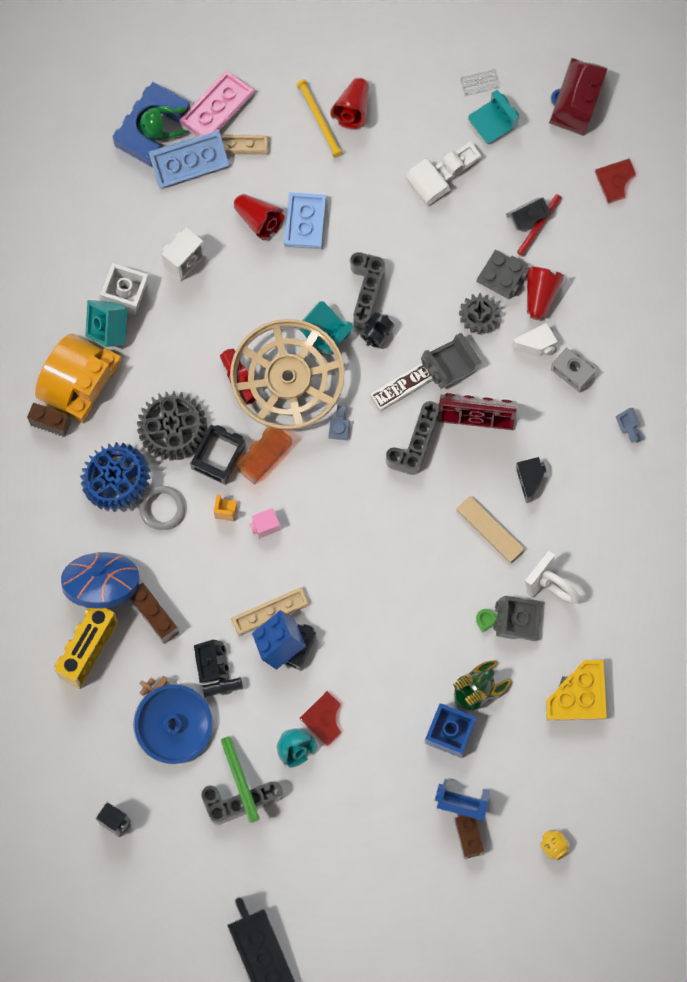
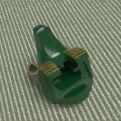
(478, 687)

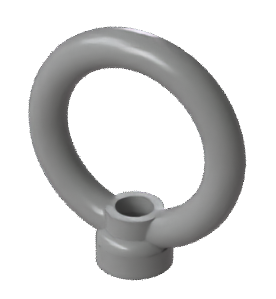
(146, 497)

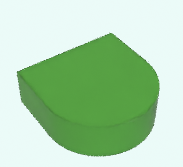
(485, 619)

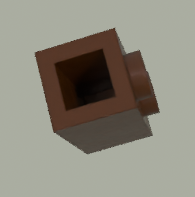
(468, 836)

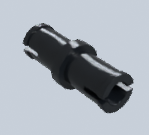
(222, 687)

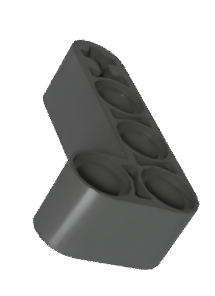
(366, 292)
(417, 438)
(225, 806)

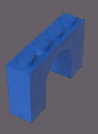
(129, 138)

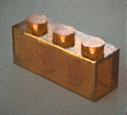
(263, 454)

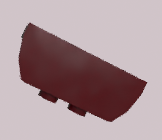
(578, 96)

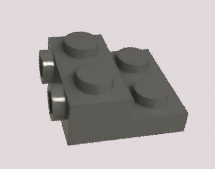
(503, 274)
(517, 618)

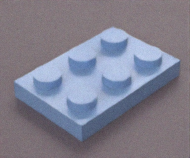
(305, 220)

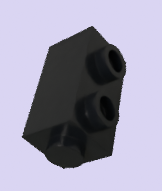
(308, 635)

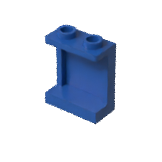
(462, 804)

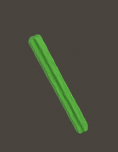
(240, 780)

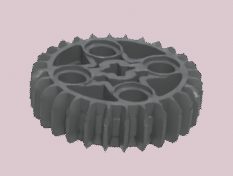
(166, 419)

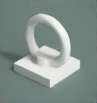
(544, 575)

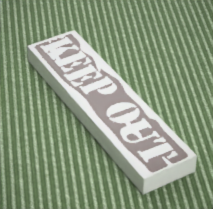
(401, 387)

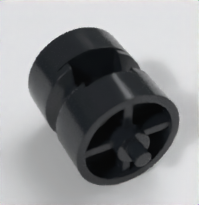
(375, 332)

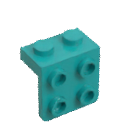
(494, 118)
(330, 323)

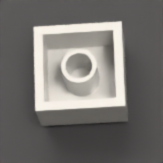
(183, 253)
(124, 287)

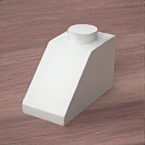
(537, 341)

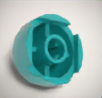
(295, 746)

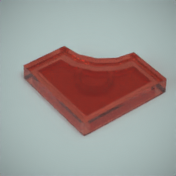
(614, 178)
(322, 718)

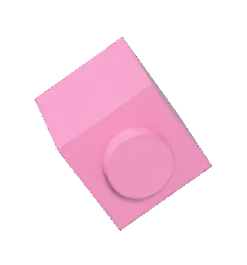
(265, 523)

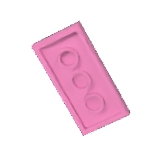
(217, 105)

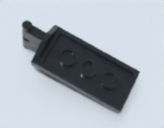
(259, 946)

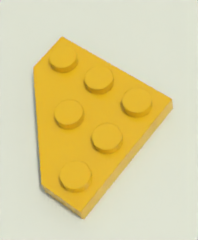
(580, 694)

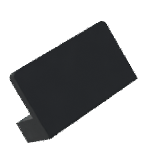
(529, 213)

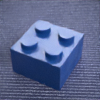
(278, 639)
(450, 730)

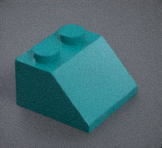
(106, 322)

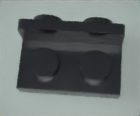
(211, 661)

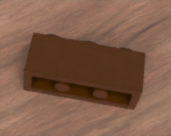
(154, 614)

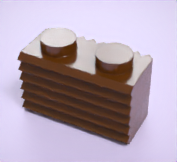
(49, 419)

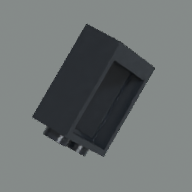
(209, 470)

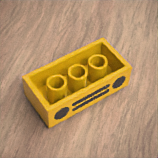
(86, 645)

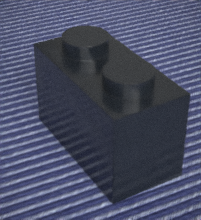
(113, 820)

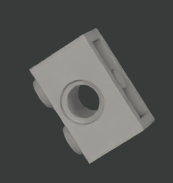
(577, 379)

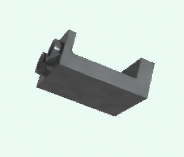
(451, 361)

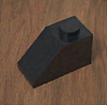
(530, 476)

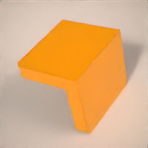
(224, 509)

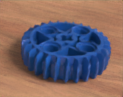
(91, 484)

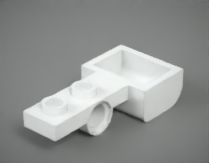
(432, 181)

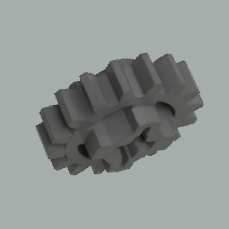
(470, 313)

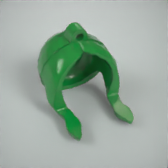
(152, 123)

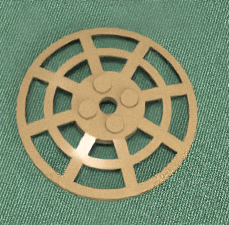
(287, 363)

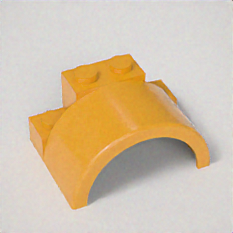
(75, 368)

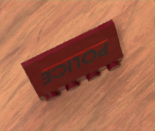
(477, 412)

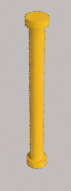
(336, 151)

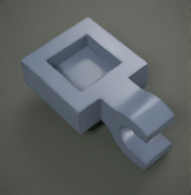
(628, 424)
(339, 427)

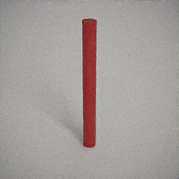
(537, 227)

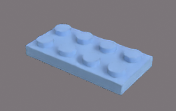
(188, 158)

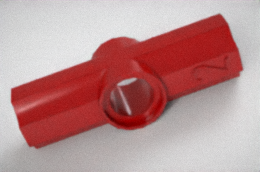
(242, 374)

